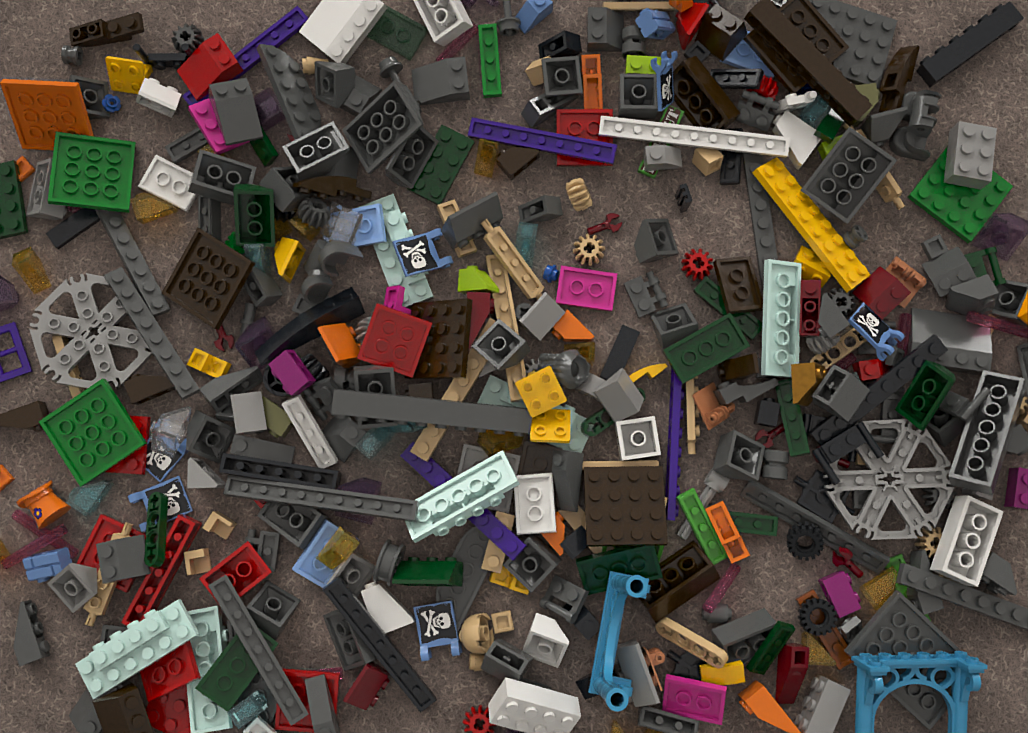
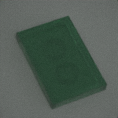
(398, 33)

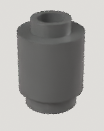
(720, 614)

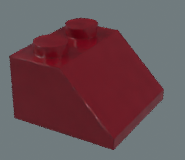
(881, 292)
(367, 685)

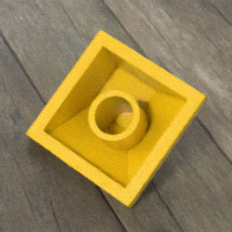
(288, 257)

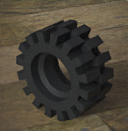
(805, 551)
(826, 625)

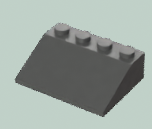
(384, 125)
(848, 175)
(967, 343)

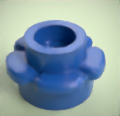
(116, 103)
(551, 273)

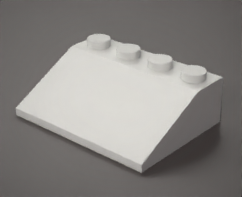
(342, 25)

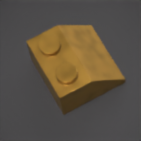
(805, 381)

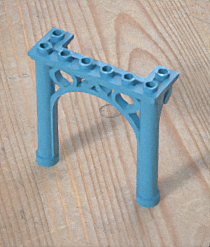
(962, 678)
(602, 682)

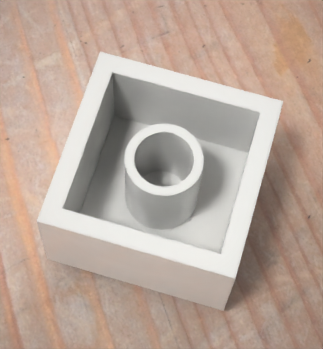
(637, 438)

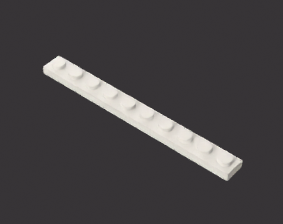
(694, 136)

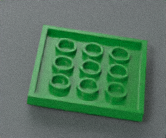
(91, 172)
(955, 206)
(92, 432)

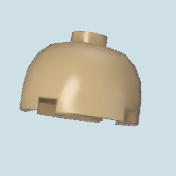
(476, 633)

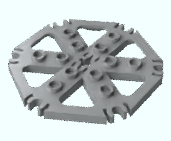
(81, 345)
(898, 495)

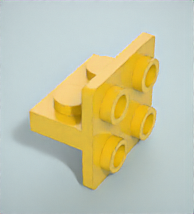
(127, 74)
(540, 391)
(551, 426)

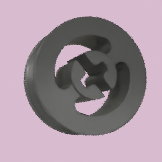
(388, 562)

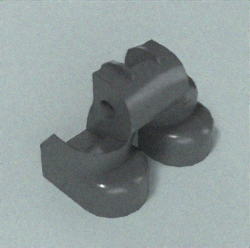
(911, 139)
(322, 264)

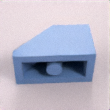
(533, 13)

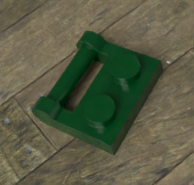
(976, 262)

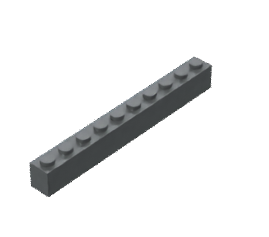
(430, 411)

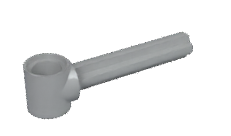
(714, 483)

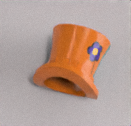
(44, 505)

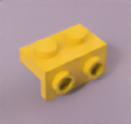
(812, 267)

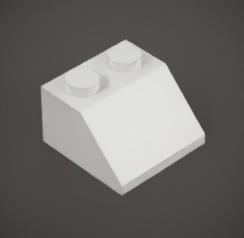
(158, 97)

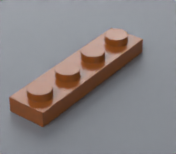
(833, 641)

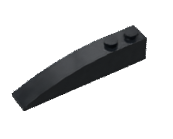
(303, 329)

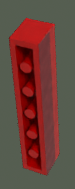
(156, 584)

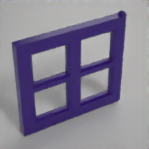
(19, 348)

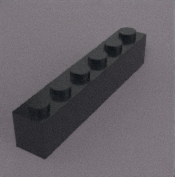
(969, 44)
(279, 471)

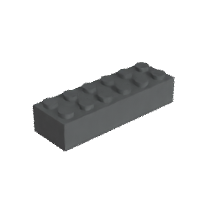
(988, 433)

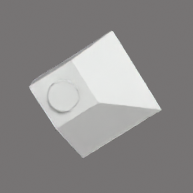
(546, 641)

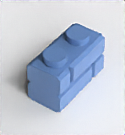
(655, 24)
(46, 564)

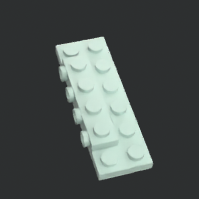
(395, 222)
(780, 317)
(497, 393)
(463, 497)
(207, 646)
(136, 648)

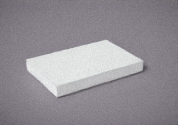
(168, 183)
(535, 504)

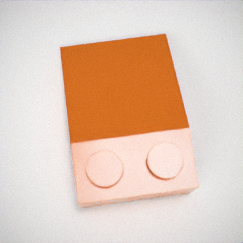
(341, 343)
(758, 701)

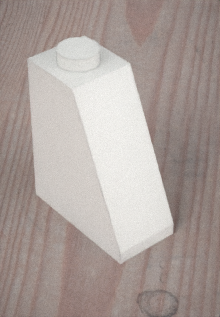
(801, 137)
(385, 607)

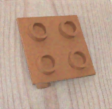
(908, 277)
(709, 407)
(654, 657)

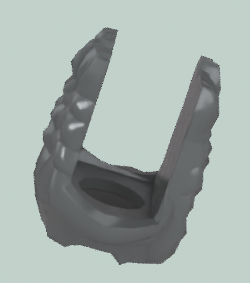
(569, 367)

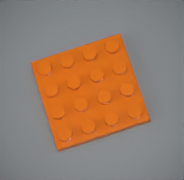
(45, 108)

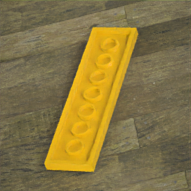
(811, 224)

